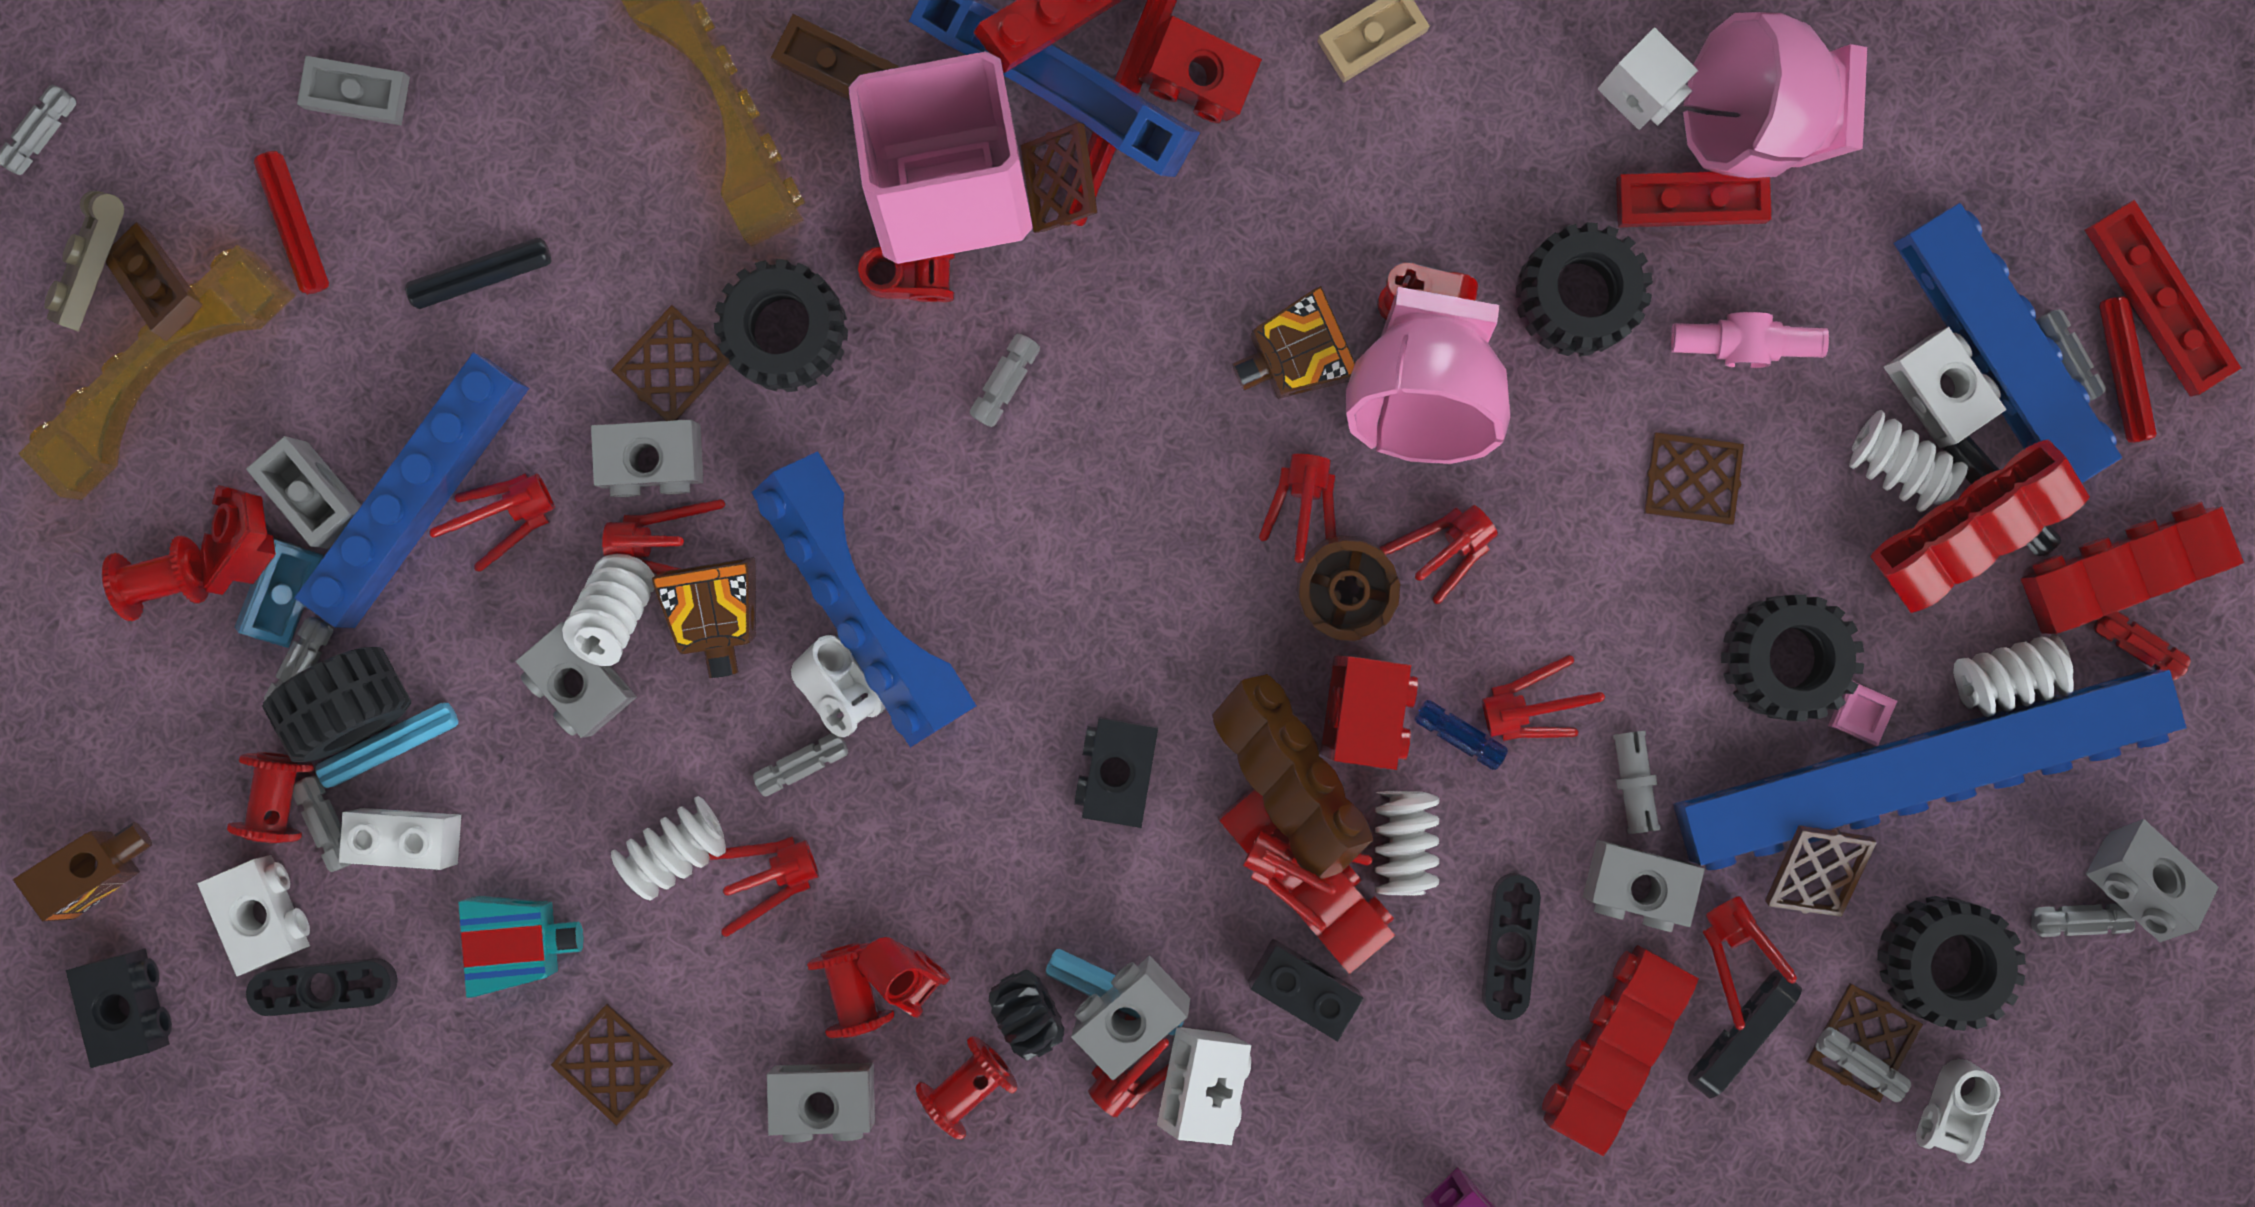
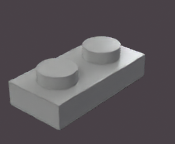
(353, 90)

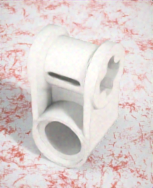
(834, 684)
(1962, 1116)

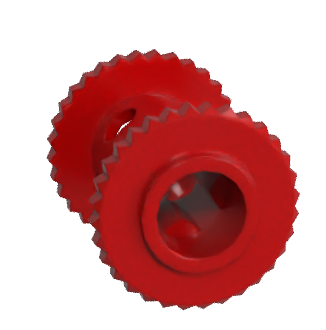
(152, 579)
(273, 792)
(850, 992)
(965, 1090)

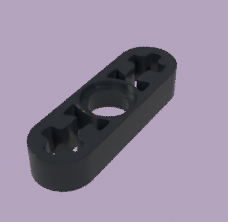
(1495, 982)
(308, 1002)
(1735, 1048)

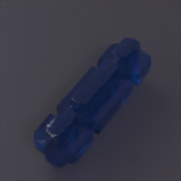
(1461, 735)

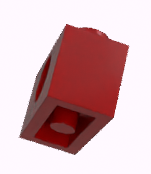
(1227, 68)

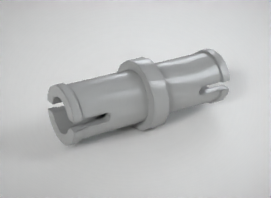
(1636, 782)

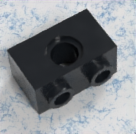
(1125, 801)
(1305, 990)
(104, 1028)

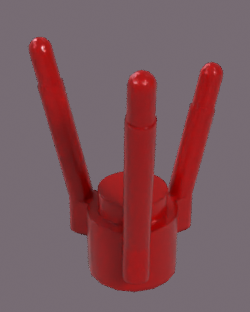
(1308, 478)
(524, 499)
(1467, 534)
(635, 540)
(1508, 713)
(1272, 858)
(791, 866)
(1736, 925)
(1125, 1091)

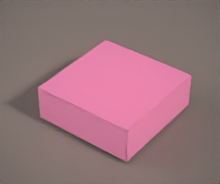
(1864, 715)

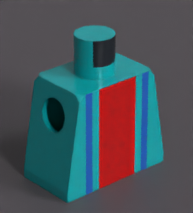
(511, 942)

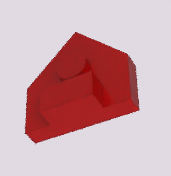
(237, 542)

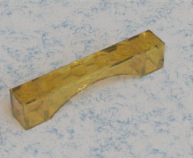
(752, 183)
(86, 437)

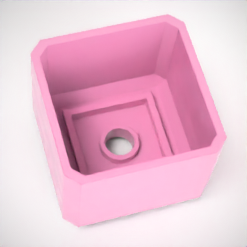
(939, 157)

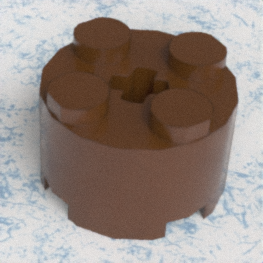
(1363, 611)

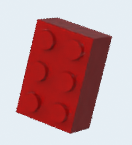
(1368, 712)

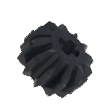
(1026, 1015)

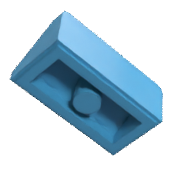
(270, 605)

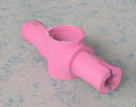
(1749, 339)

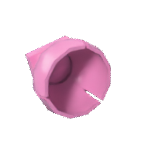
(1787, 87)
(1435, 380)

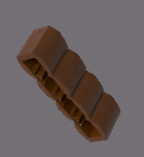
(1295, 782)

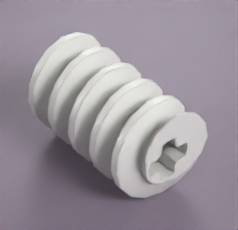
(1907, 462)
(608, 609)
(2015, 672)
(1407, 843)
(671, 852)

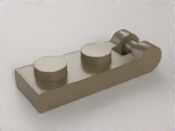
(84, 259)

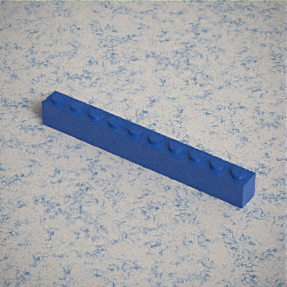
(1931, 766)

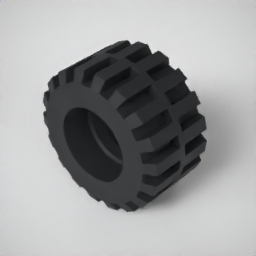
(1617, 266)
(751, 296)
(1832, 649)
(336, 704)
(1991, 970)

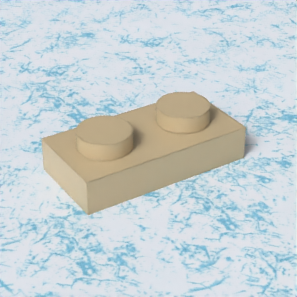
(1372, 35)

